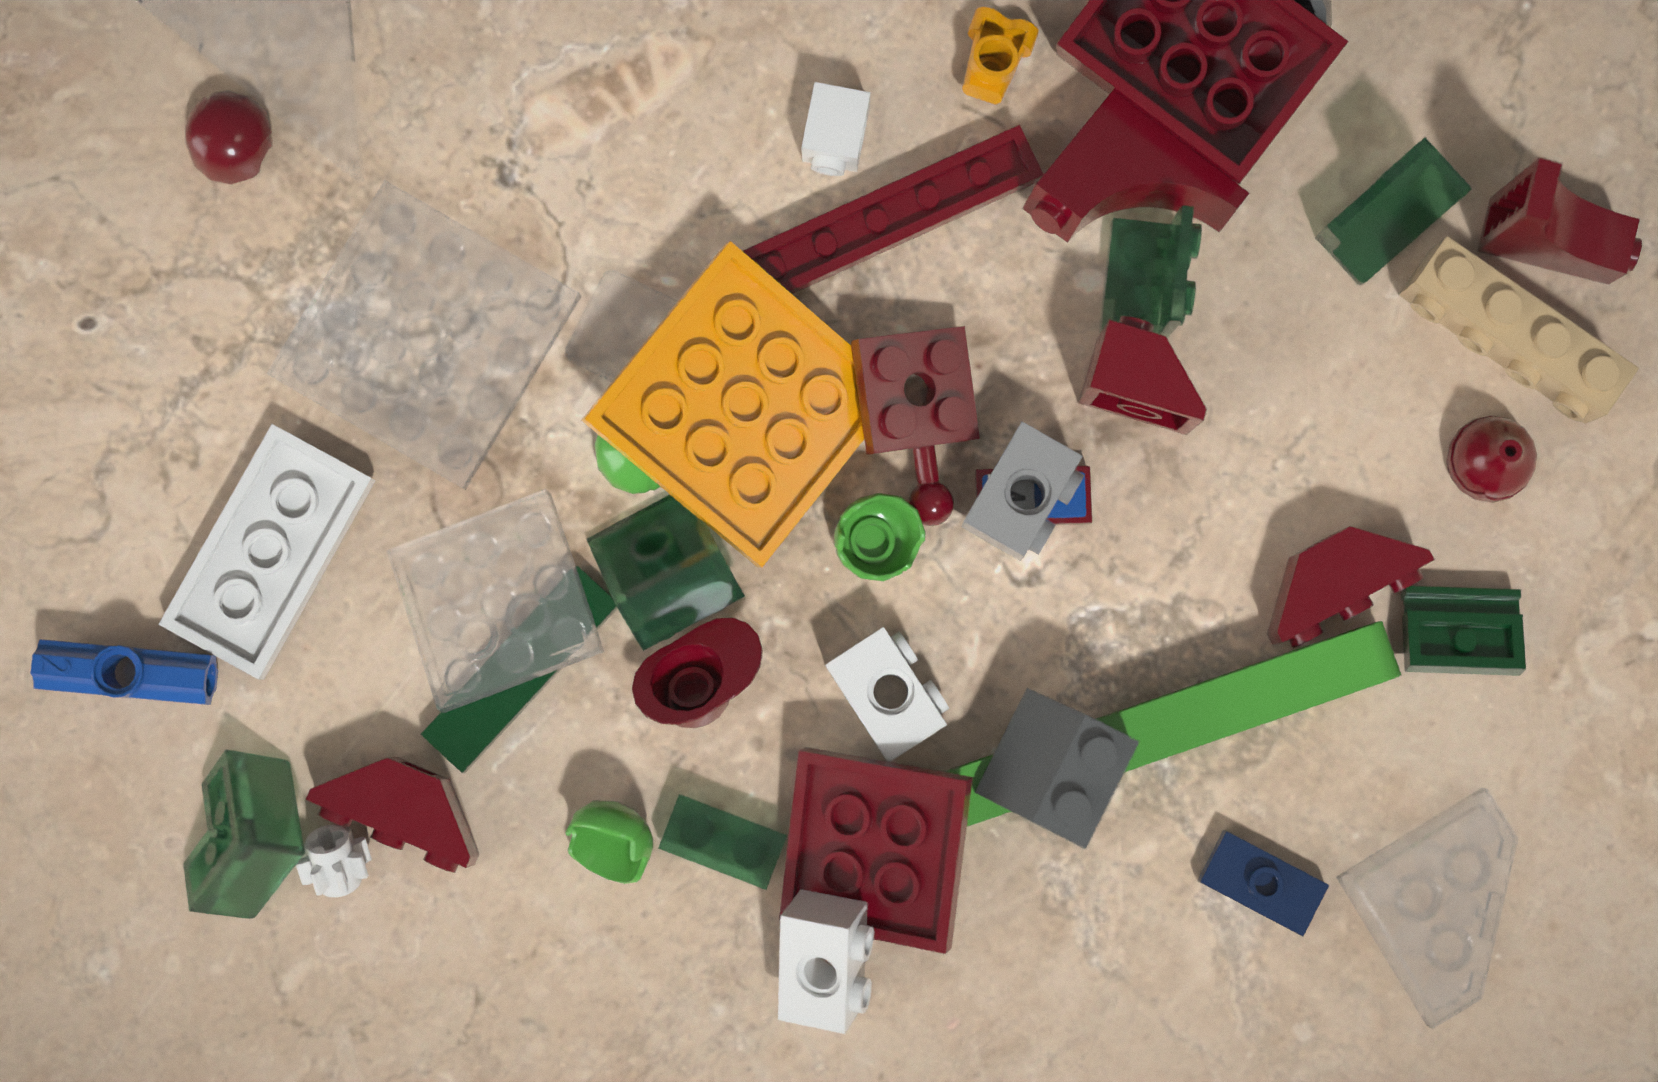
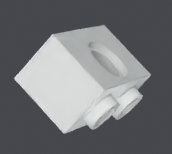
(856, 676)
(809, 988)

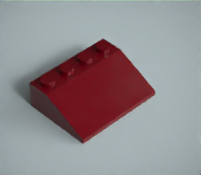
(1206, 69)

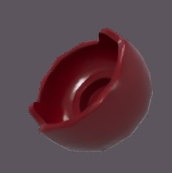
(228, 136)

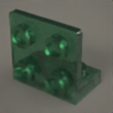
(1150, 270)

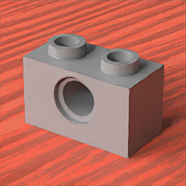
(1030, 458)

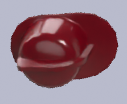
(698, 673)

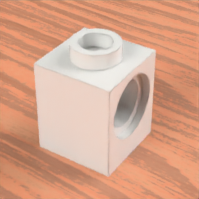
(835, 129)

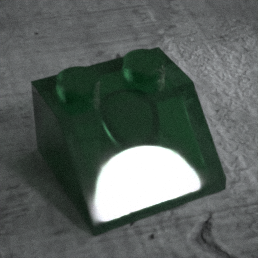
(663, 570)

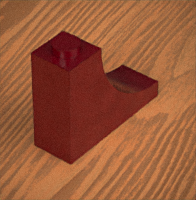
(1128, 163)
(1556, 230)

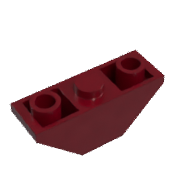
(1339, 578)
(402, 807)

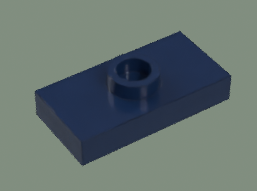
(1263, 883)

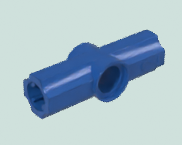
(92, 668)

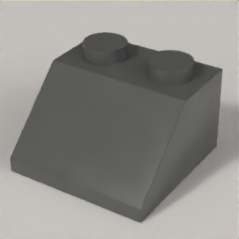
(1056, 767)

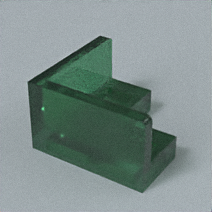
(1393, 212)
(249, 836)

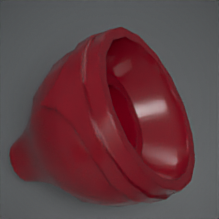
(1491, 458)

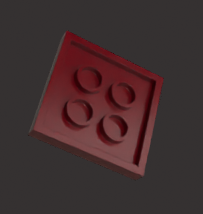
(880, 839)

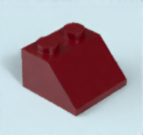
(1141, 378)

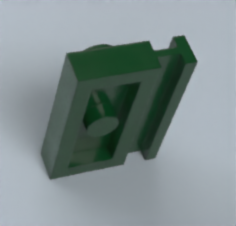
(1463, 630)

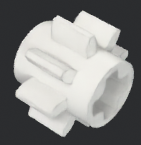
(334, 861)

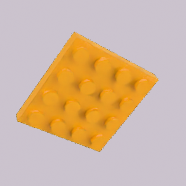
(737, 405)

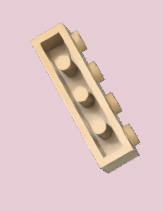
(1518, 332)

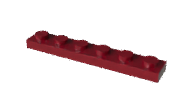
(899, 211)

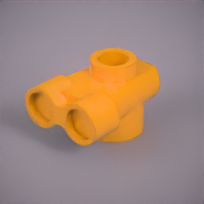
(996, 53)

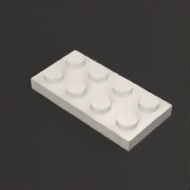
(267, 552)

